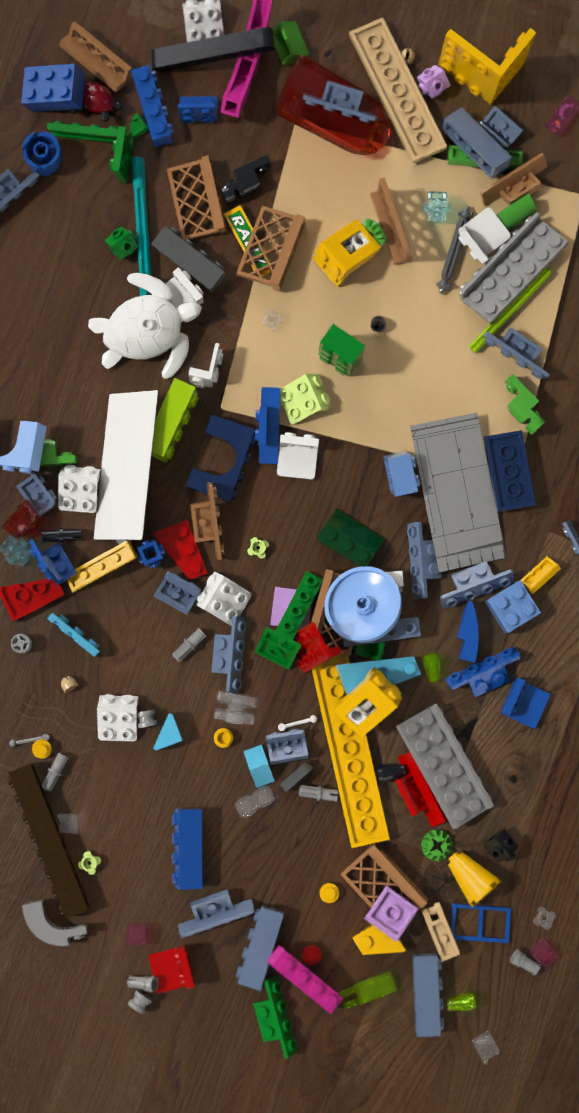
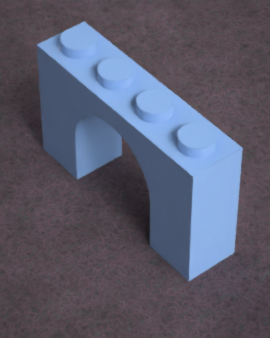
(28, 449)

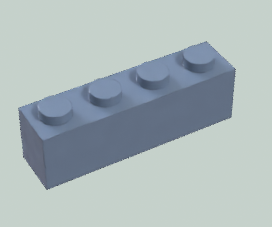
(477, 143)
(261, 945)
(426, 994)

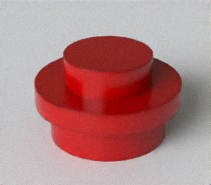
(311, 955)

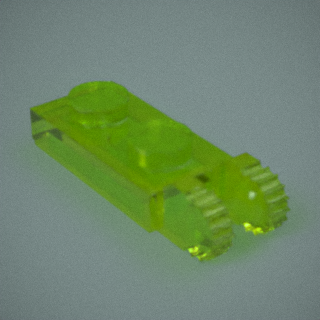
(369, 989)

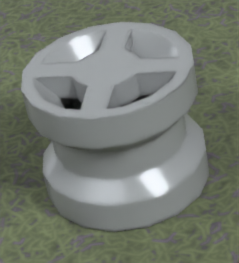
(17, 644)
(146, 718)
(140, 1001)

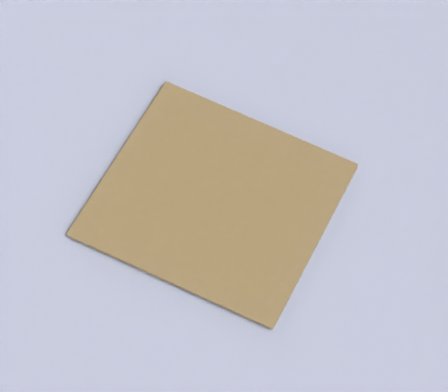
(422, 359)

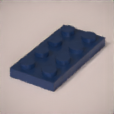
(509, 471)

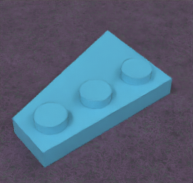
(76, 633)

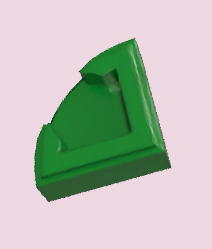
(137, 126)

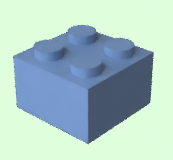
(401, 473)
(512, 607)

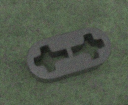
(296, 776)

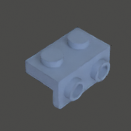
(501, 127)
(36, 493)
(177, 592)
(287, 746)

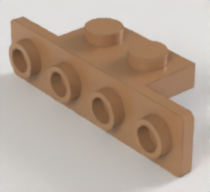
(517, 183)
(204, 521)

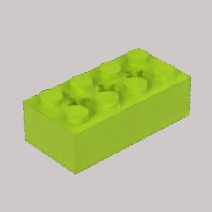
(172, 417)

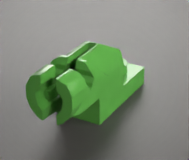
(522, 405)
(50, 456)

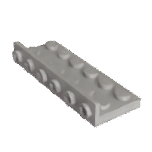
(512, 268)
(445, 766)

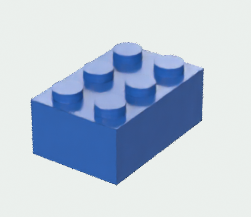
(53, 87)

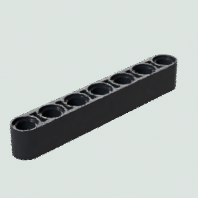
(212, 49)

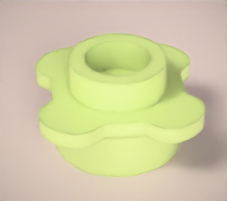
(262, 544)
(84, 863)

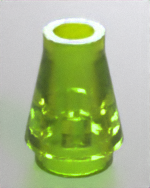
(432, 666)
(463, 1002)

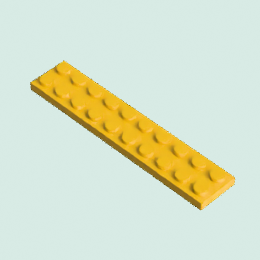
(350, 761)

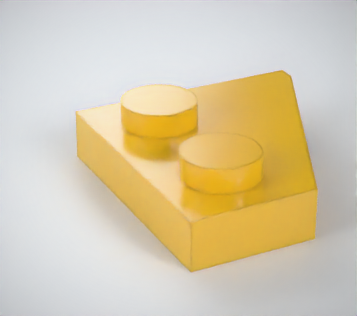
(376, 942)

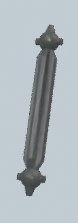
(453, 252)

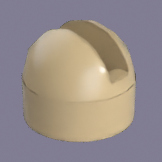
(411, 56)
(68, 684)

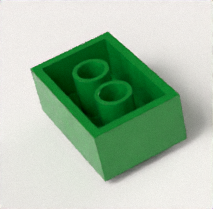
(340, 350)

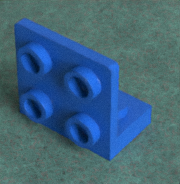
(198, 109)
(53, 562)
(525, 703)

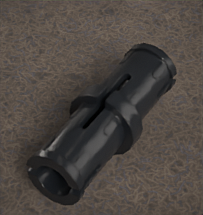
(61, 535)

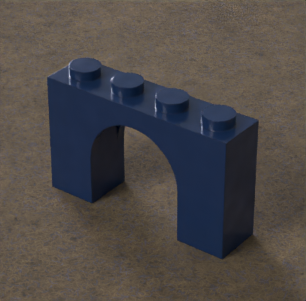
(240, 439)

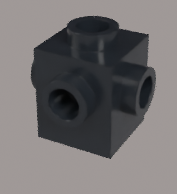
(501, 846)

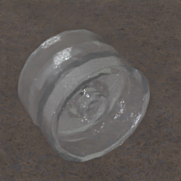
(236, 707)

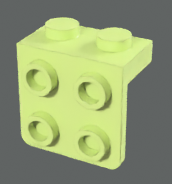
(304, 398)

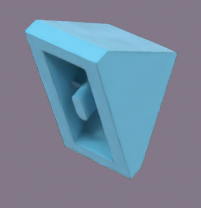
(169, 734)
(259, 766)

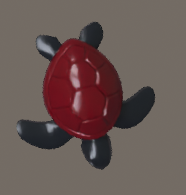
(99, 99)

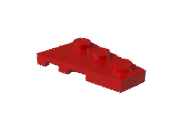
(181, 547)
(29, 597)

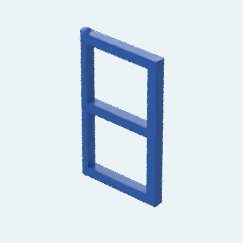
(480, 923)

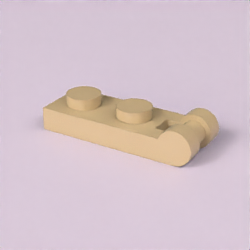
(440, 932)

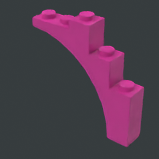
(246, 66)

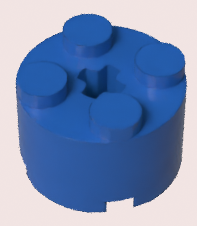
(40, 143)

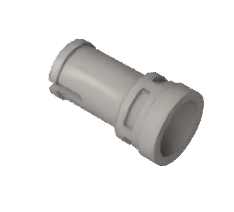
(520, 960)
(146, 983)

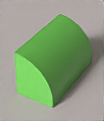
(289, 42)
(517, 213)

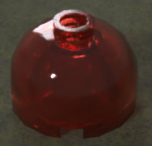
(22, 521)

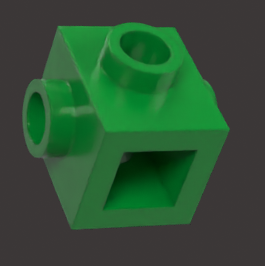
(122, 242)

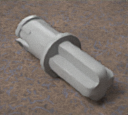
(189, 645)
(54, 772)
(318, 793)

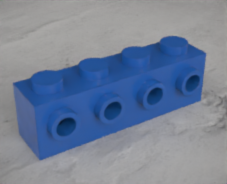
(151, 105)
(187, 848)

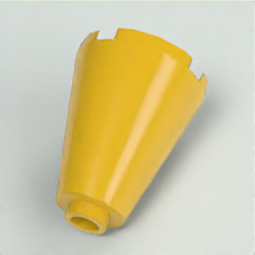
(472, 878)

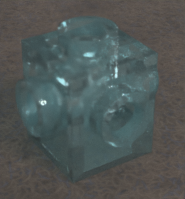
(436, 206)
(16, 551)

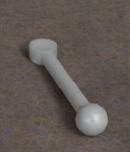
(13, 743)

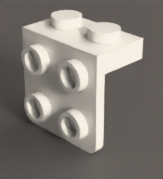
(202, 19)
(483, 234)
(183, 290)
(206, 378)
(297, 456)
(78, 488)
(223, 598)
(117, 717)

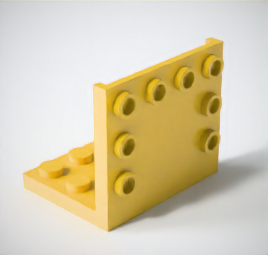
(477, 70)

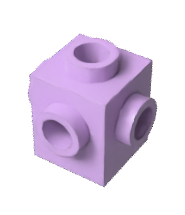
(433, 81)

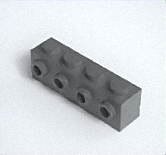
(189, 259)

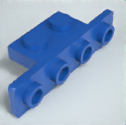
(268, 431)
(485, 674)

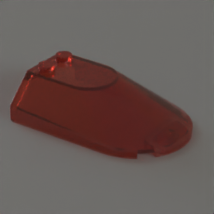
(343, 131)

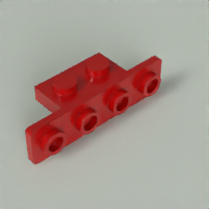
(417, 792)

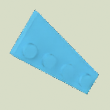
(395, 671)

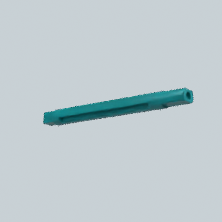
(139, 188)

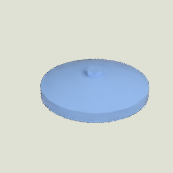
(363, 604)

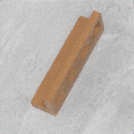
(94, 59)

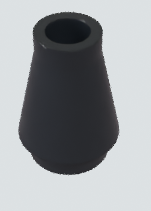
(388, 772)

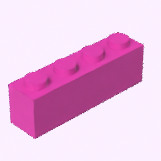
(304, 979)

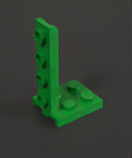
(118, 136)
(279, 644)

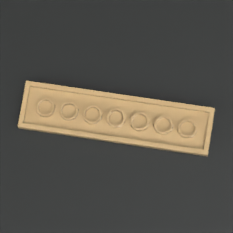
(397, 90)

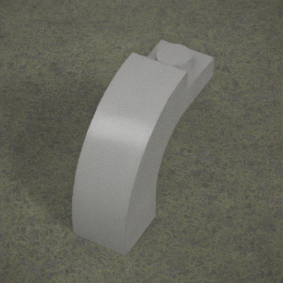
(46, 930)

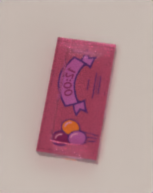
(563, 115)

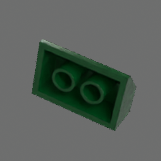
(349, 539)

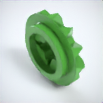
(375, 230)
(427, 845)

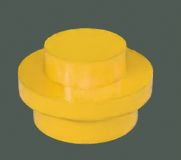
(223, 737)
(41, 748)
(329, 893)

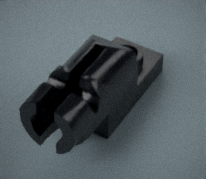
(246, 180)

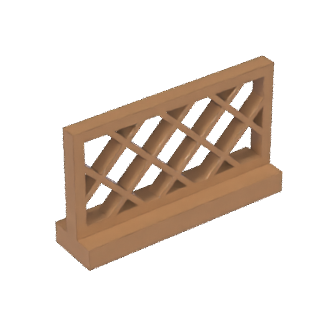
(211, 191)
(390, 223)
(287, 248)
(319, 613)
(391, 869)

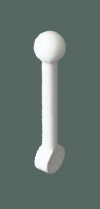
(313, 719)

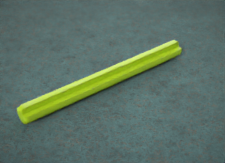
(477, 344)

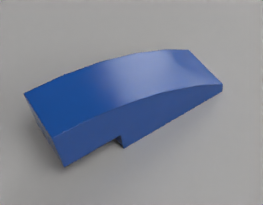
(468, 634)

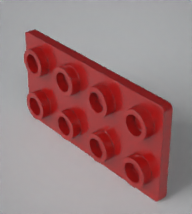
(313, 648)

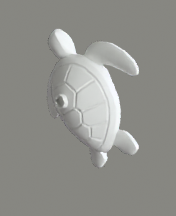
(147, 326)

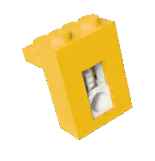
(337, 260)
(379, 693)

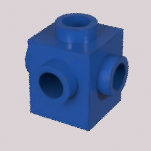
(147, 547)

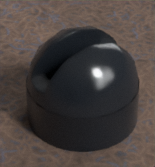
(378, 324)

